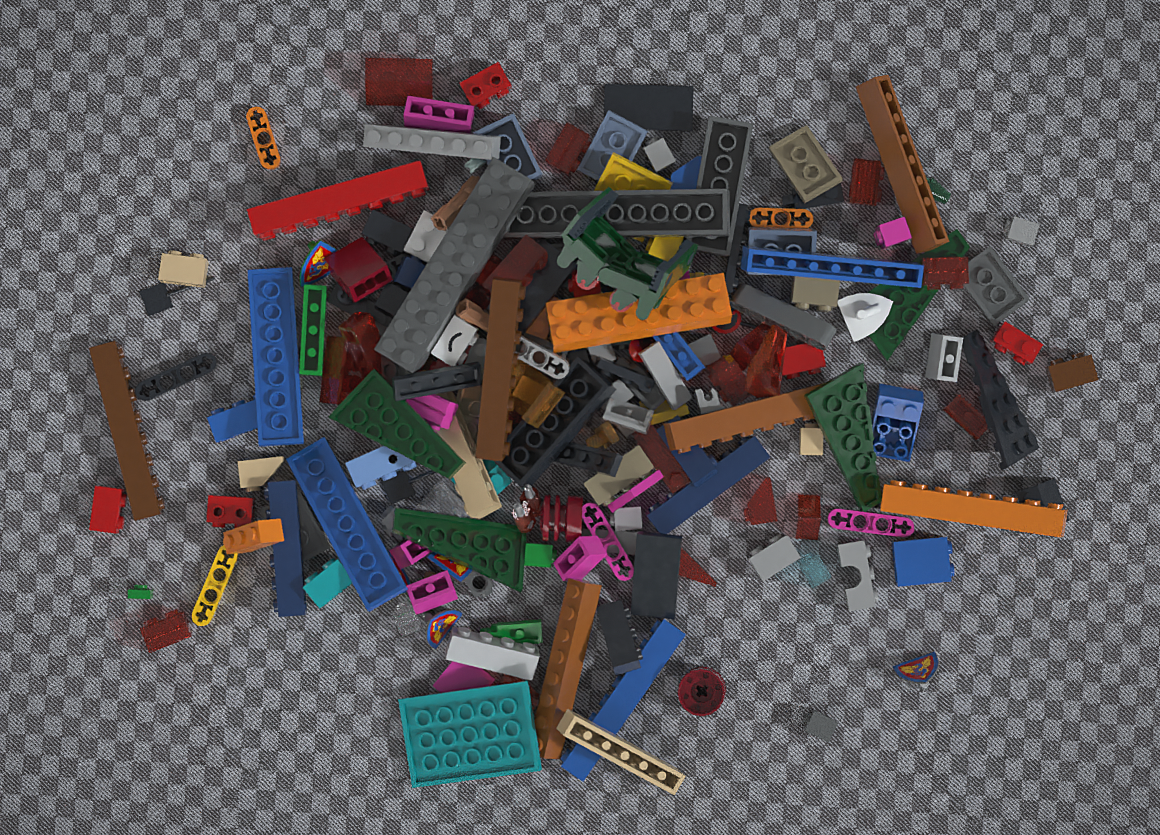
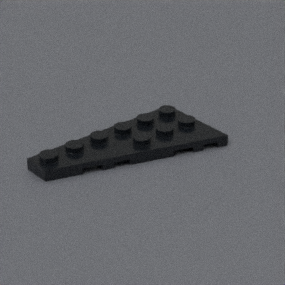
(998, 405)

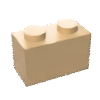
(183, 269)

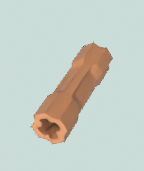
(447, 213)
(472, 314)

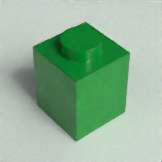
(539, 555)

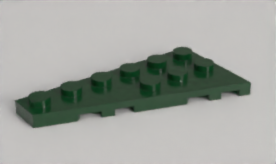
(910, 301)
(395, 425)

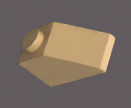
(258, 472)

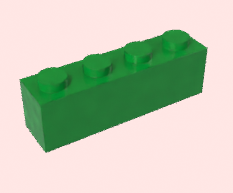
(313, 330)

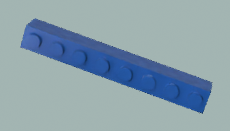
(832, 266)
(626, 694)

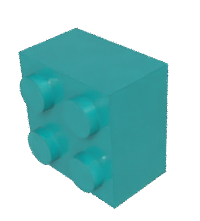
(328, 583)

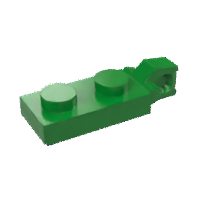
(519, 631)

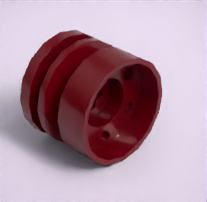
(561, 518)
(702, 704)

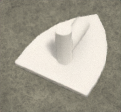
(864, 313)

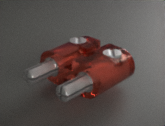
(529, 508)

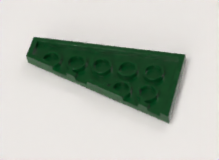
(847, 426)
(481, 545)

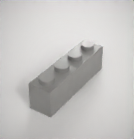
(492, 653)

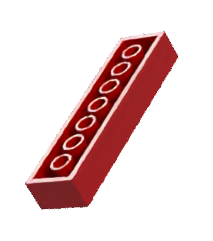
(338, 199)

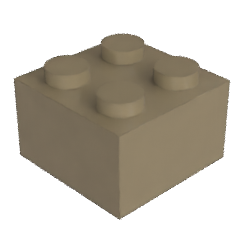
(814, 292)

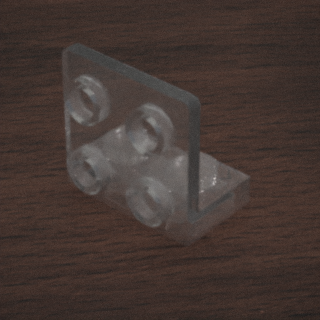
(442, 501)

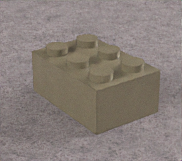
(633, 466)

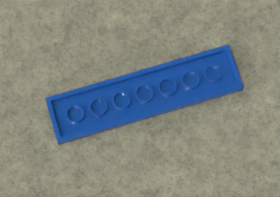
(275, 357)
(347, 524)

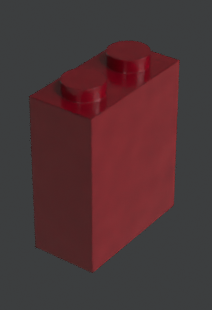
(358, 269)

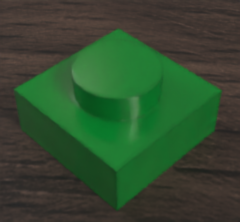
(140, 592)

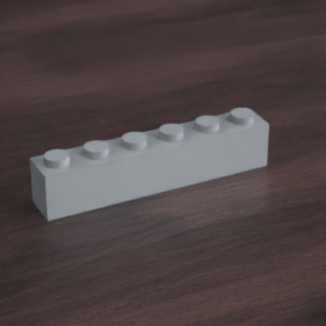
(431, 141)

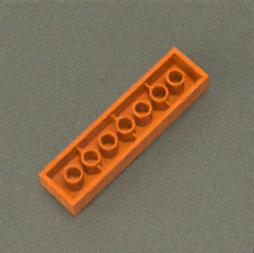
(593, 321)
(974, 510)

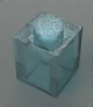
(813, 570)

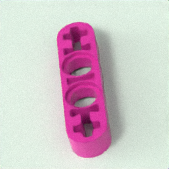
(870, 526)
(610, 539)

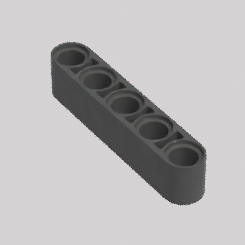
(787, 317)

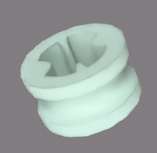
(474, 164)

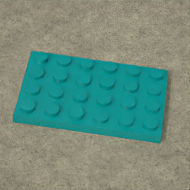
(470, 734)

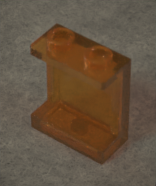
(534, 394)

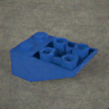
(896, 421)

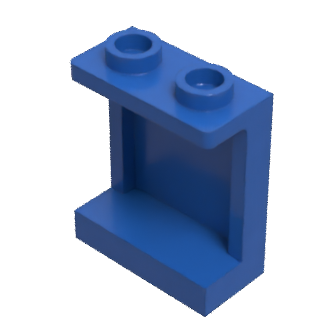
(922, 561)

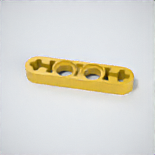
(212, 583)

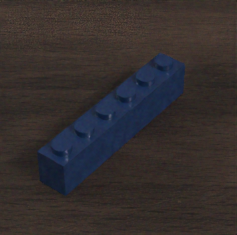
(690, 499)
(287, 555)

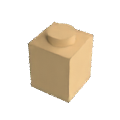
(810, 440)

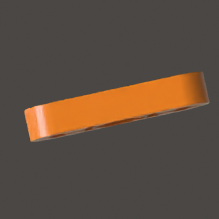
(253, 124)
(797, 213)

